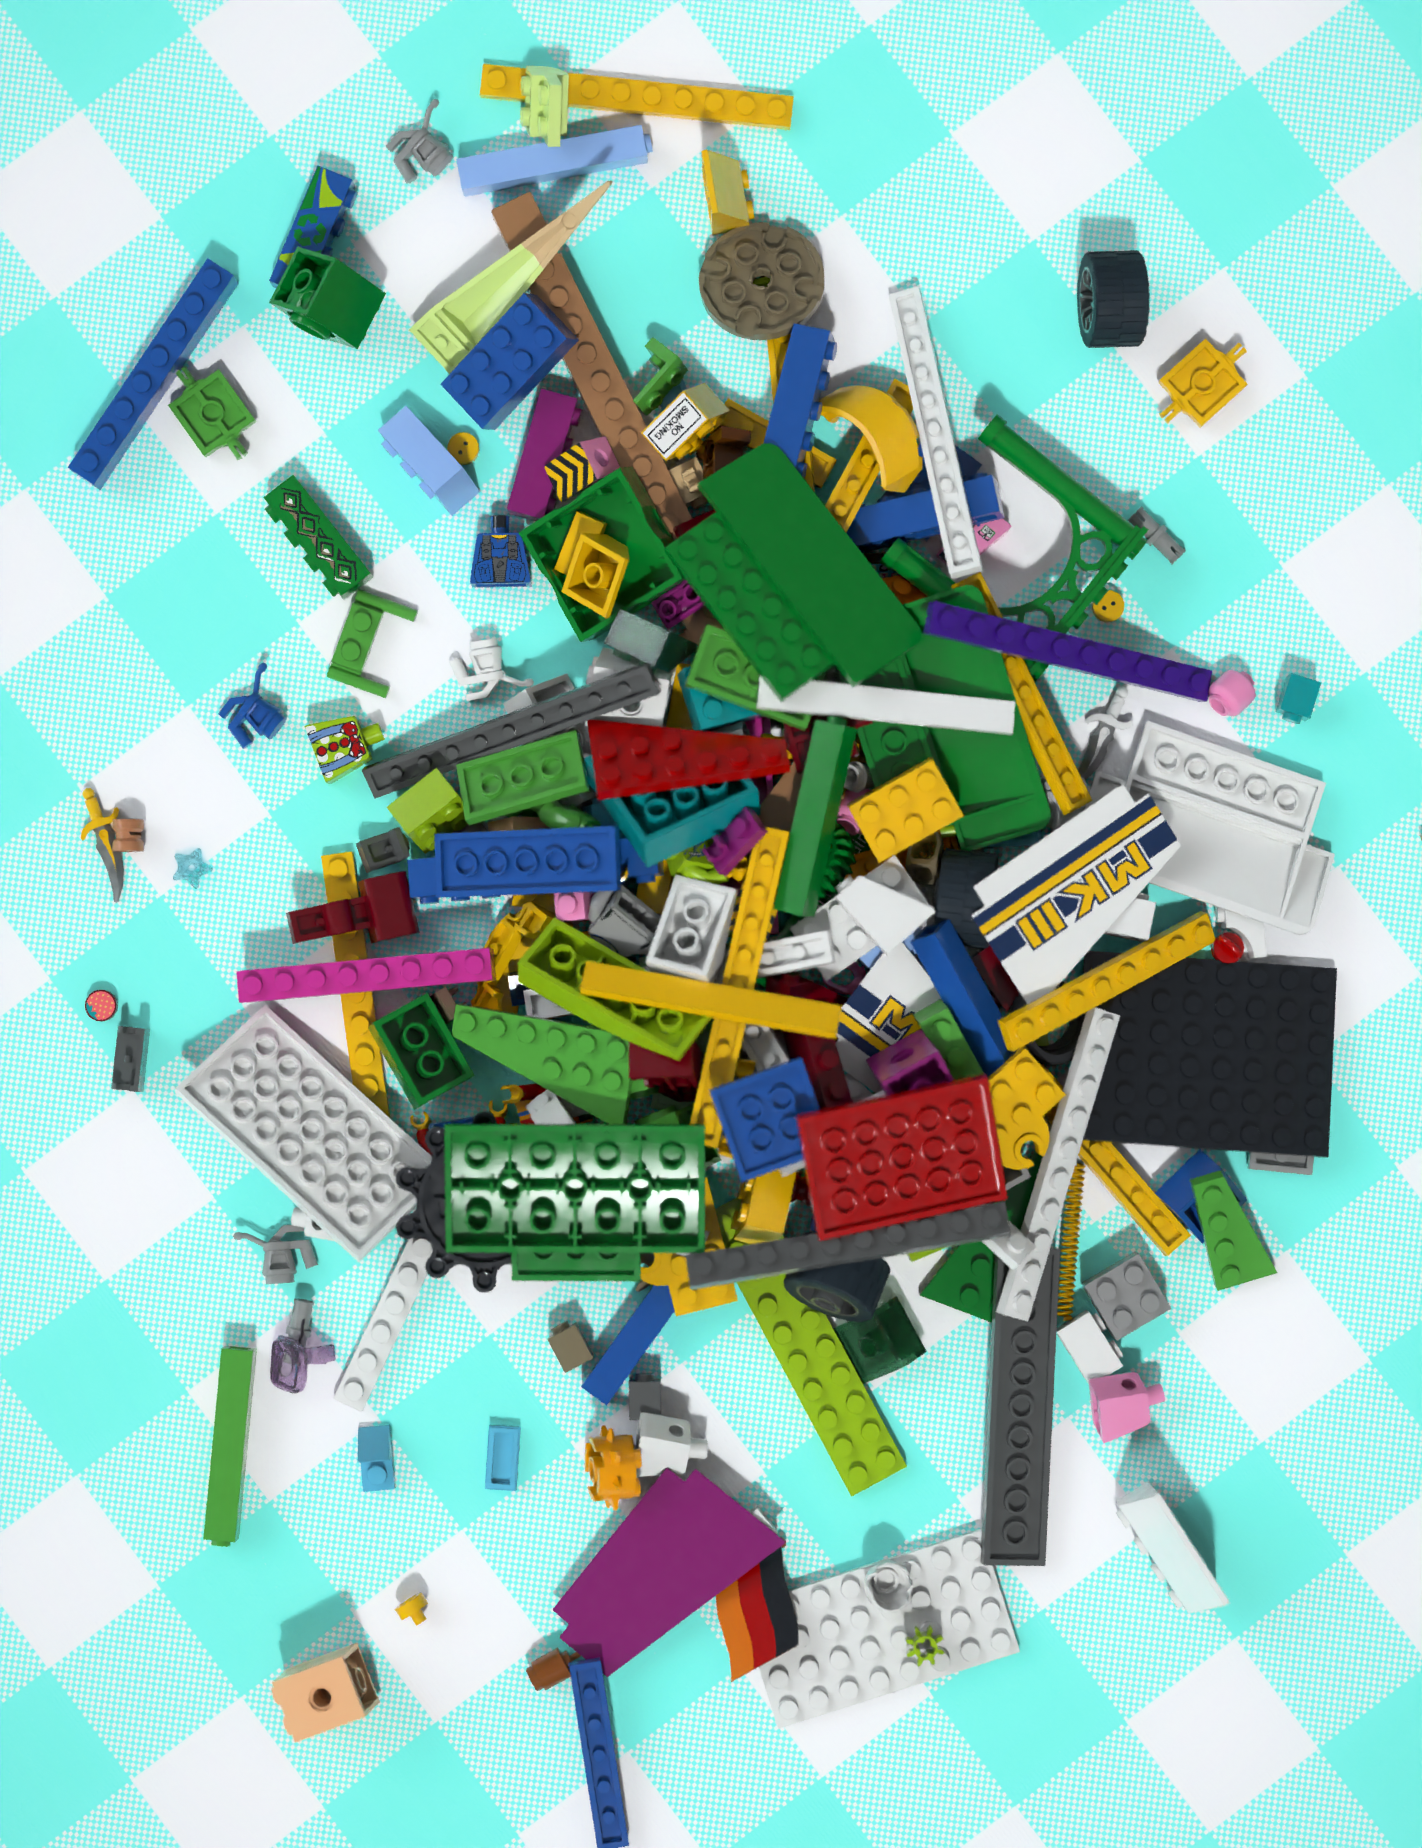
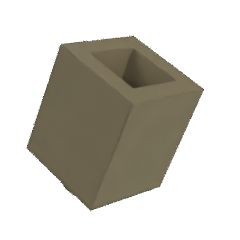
(569, 1346)

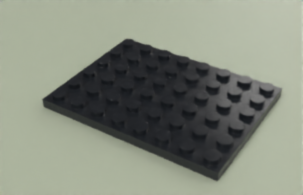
(1220, 1059)

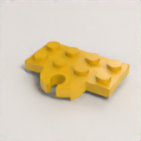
(1020, 1099)
(672, 1271)

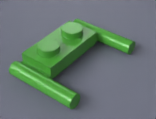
(358, 639)

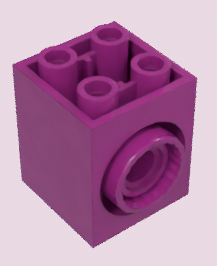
(909, 1065)

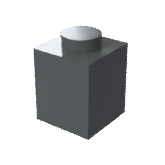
(644, 1395)

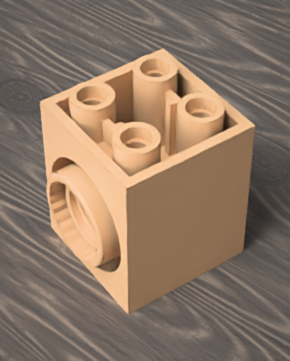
(325, 1693)

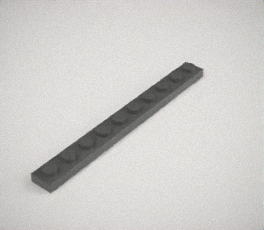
(513, 729)
(809, 1253)

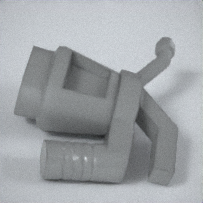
(427, 149)
(278, 1257)

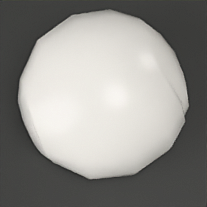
(888, 1586)

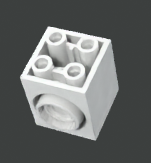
(650, 711)

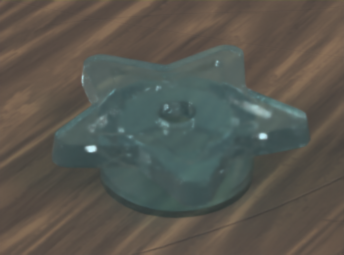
(183, 871)

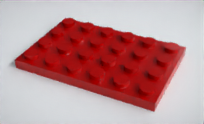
(901, 1157)

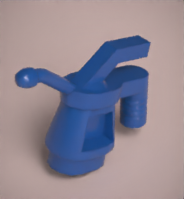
(262, 715)

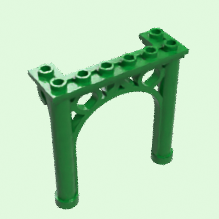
(1073, 499)

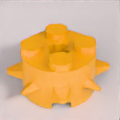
(612, 1467)

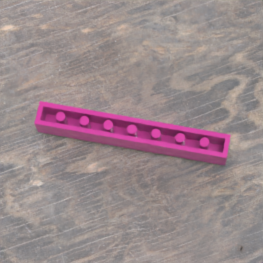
(366, 975)

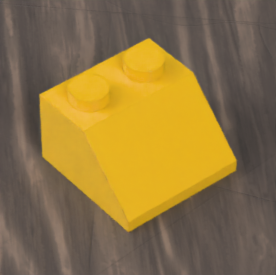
(596, 572)

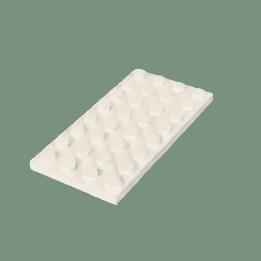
(307, 1131)
(859, 1652)

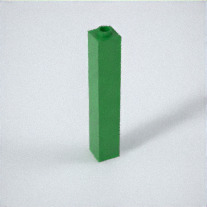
(815, 817)

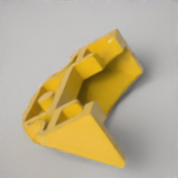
(886, 428)
(510, 942)

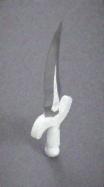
(1104, 735)

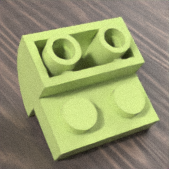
(545, 103)

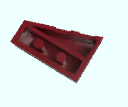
(674, 1077)

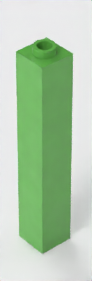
(229, 1445)

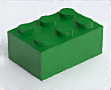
(420, 1051)

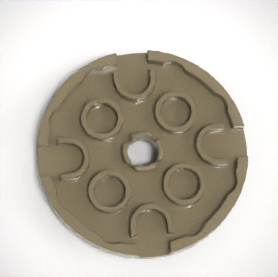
(757, 251)

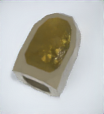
(925, 859)

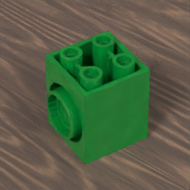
(327, 298)

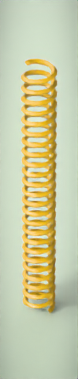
(1070, 1244)

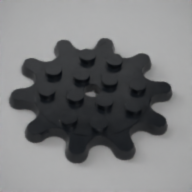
(429, 1215)

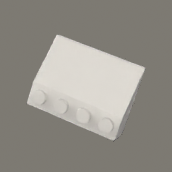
(1170, 1550)

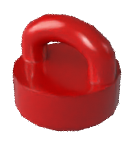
(1227, 948)

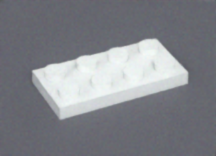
(847, 936)

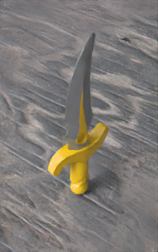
(105, 837)

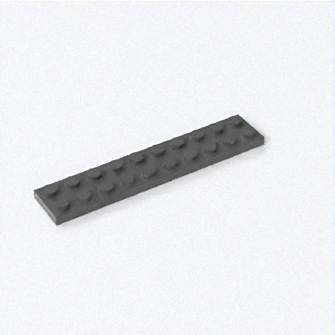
(1020, 1425)

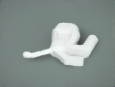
(487, 662)

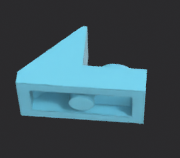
(376, 1458)

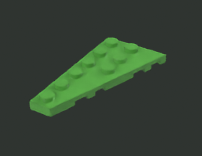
(563, 1057)

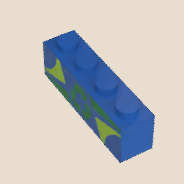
(317, 218)

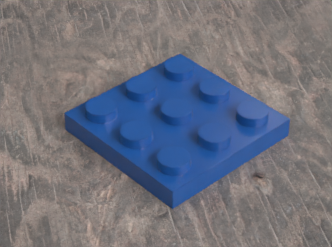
(761, 1117)

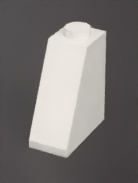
(882, 912)

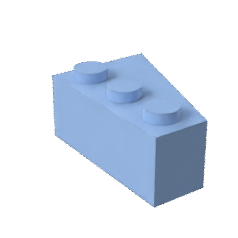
(428, 460)

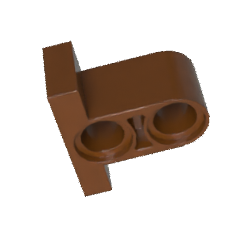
(722, 448)

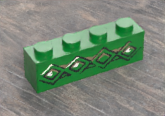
(318, 537)

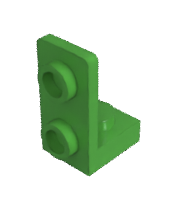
(669, 375)

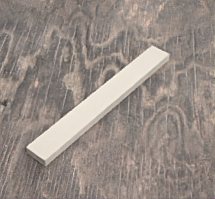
(894, 706)

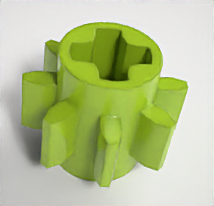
(920, 1637)

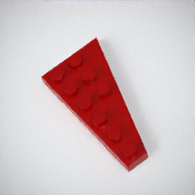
(657, 758)

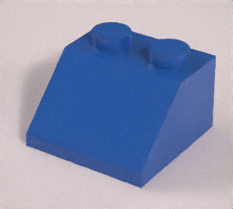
(1178, 1194)

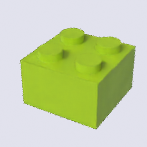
(428, 810)

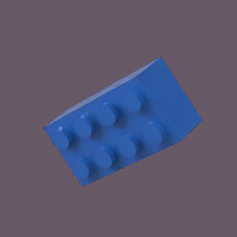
(509, 361)

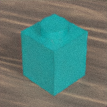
(1298, 698)

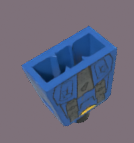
(500, 558)

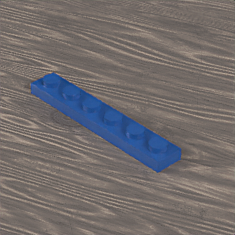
(598, 1753)

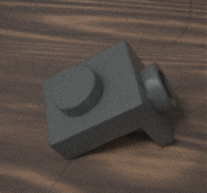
(383, 850)

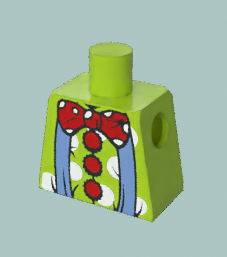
(342, 745)

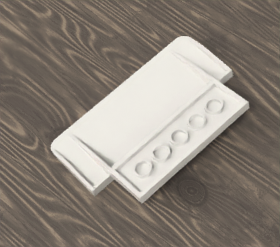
(1237, 827)

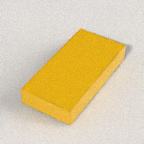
(581, 524)

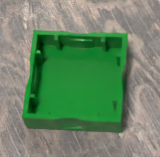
(632, 521)

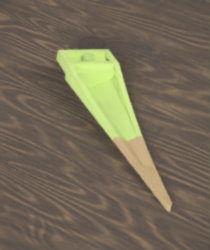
(473, 309)

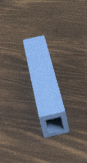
(542, 163)

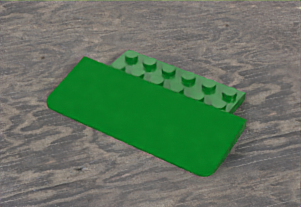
(789, 578)
(985, 772)

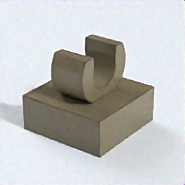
(445, 1003)

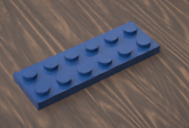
(528, 861)

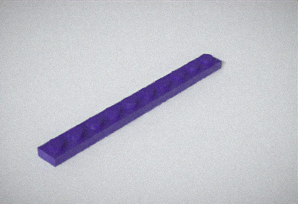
(1067, 651)

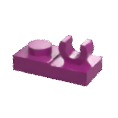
(735, 841)

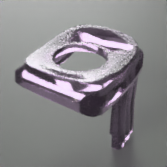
(300, 1358)

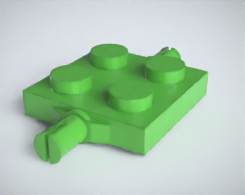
(212, 413)

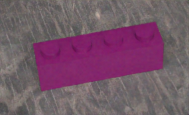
(545, 441)

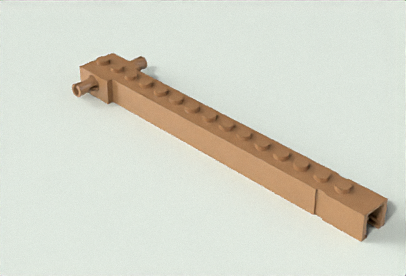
(600, 381)

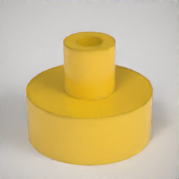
(412, 1608)

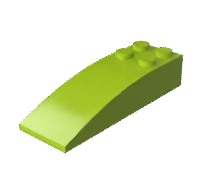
(556, 970)

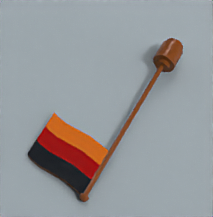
(753, 1616)

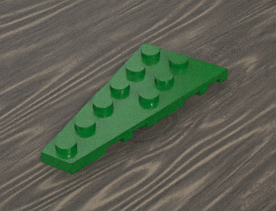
(968, 1274)

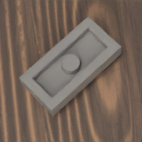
(1281, 1163)

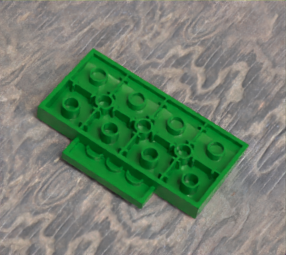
(575, 1196)

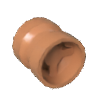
(128, 835)

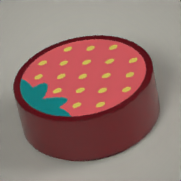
(101, 1005)

